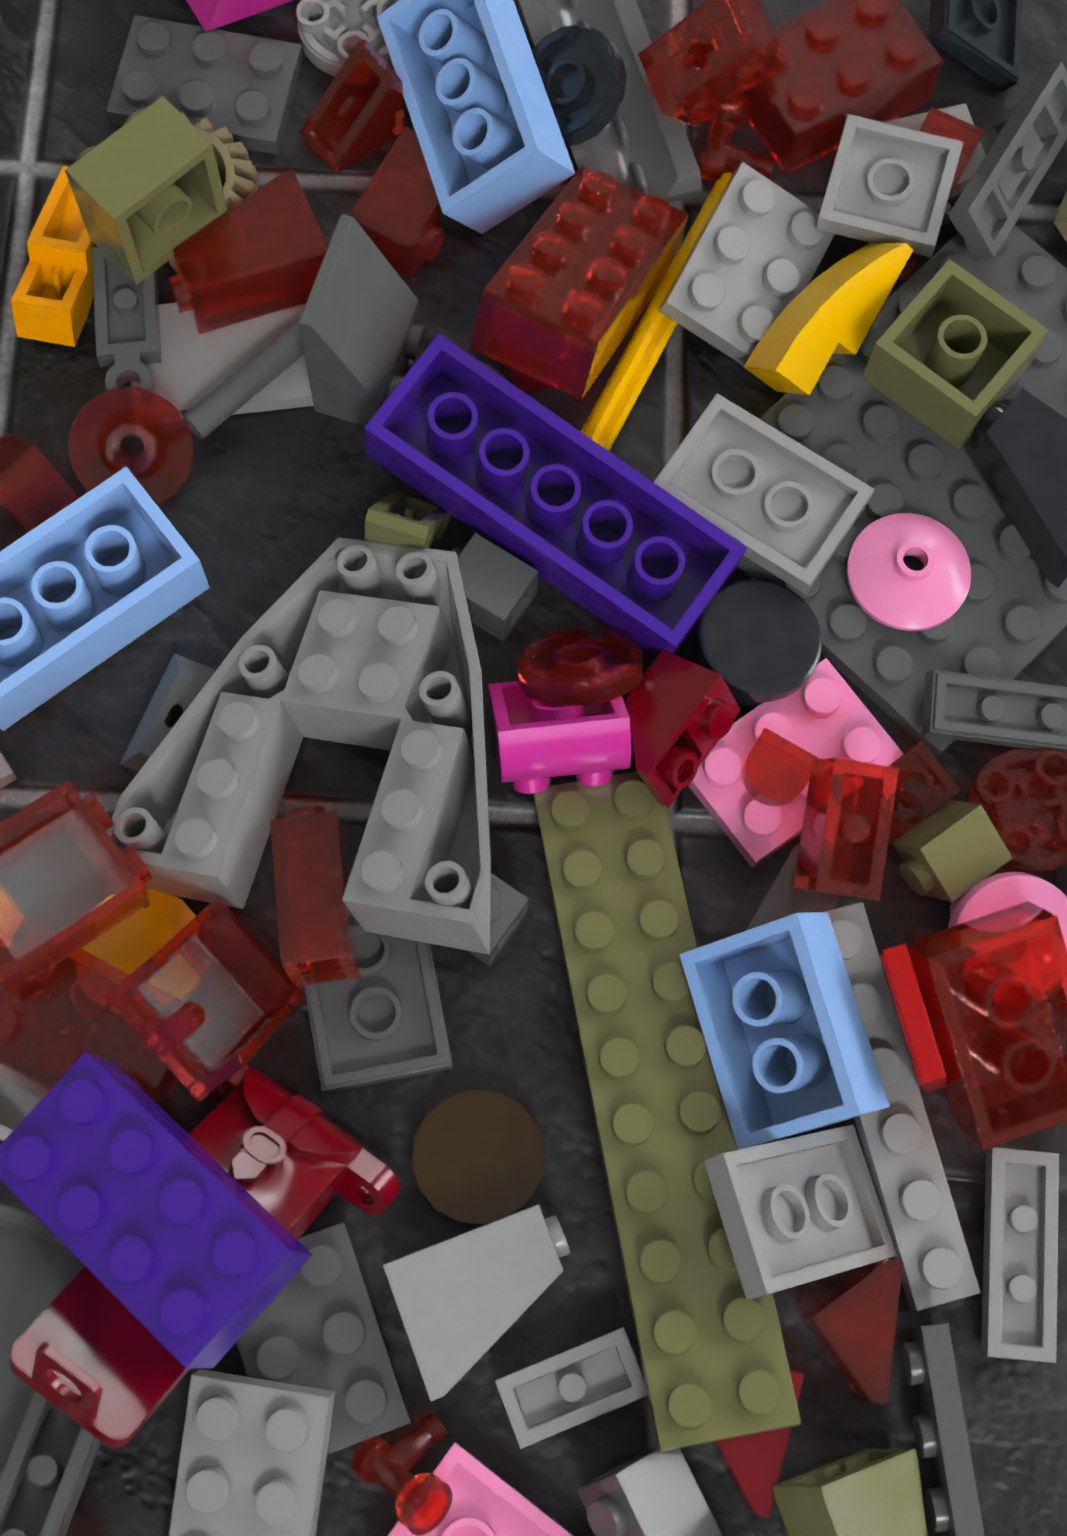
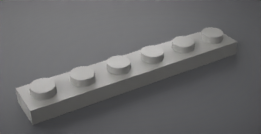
(900, 1138)

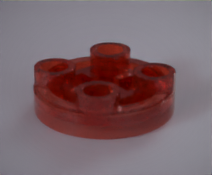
(1027, 806)

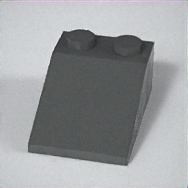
(358, 327)

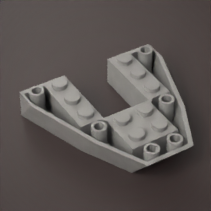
(356, 654)

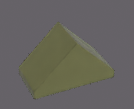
(406, 521)

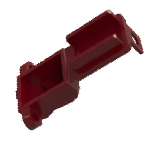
(95, 1354)

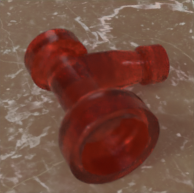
(720, 153)
(420, 1499)

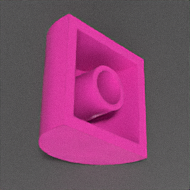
(556, 740)

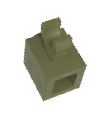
(951, 851)

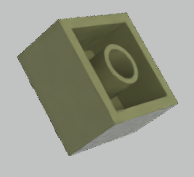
(147, 188)
(953, 353)

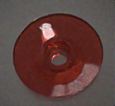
(123, 411)

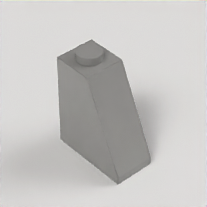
(472, 1290)

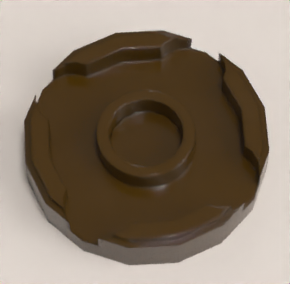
(478, 1157)

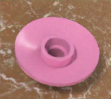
(904, 596)

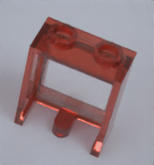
(61, 883)
(206, 999)

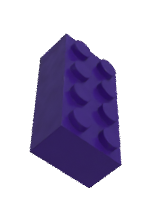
(149, 1211)

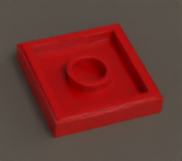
(913, 1018)

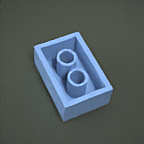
(783, 1029)

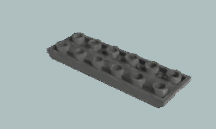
(640, 142)

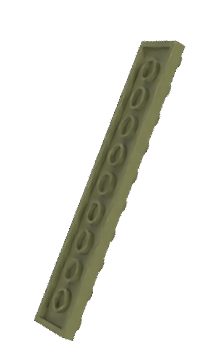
(622, 920)

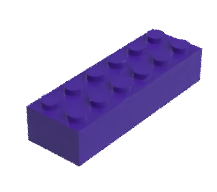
(551, 497)

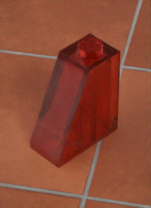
(250, 258)
(310, 882)

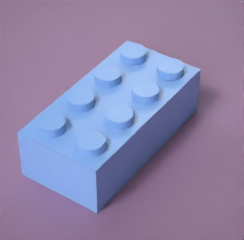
(476, 106)
(87, 590)

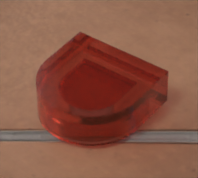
(776, 770)

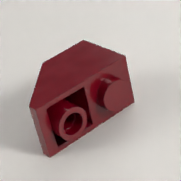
(676, 722)

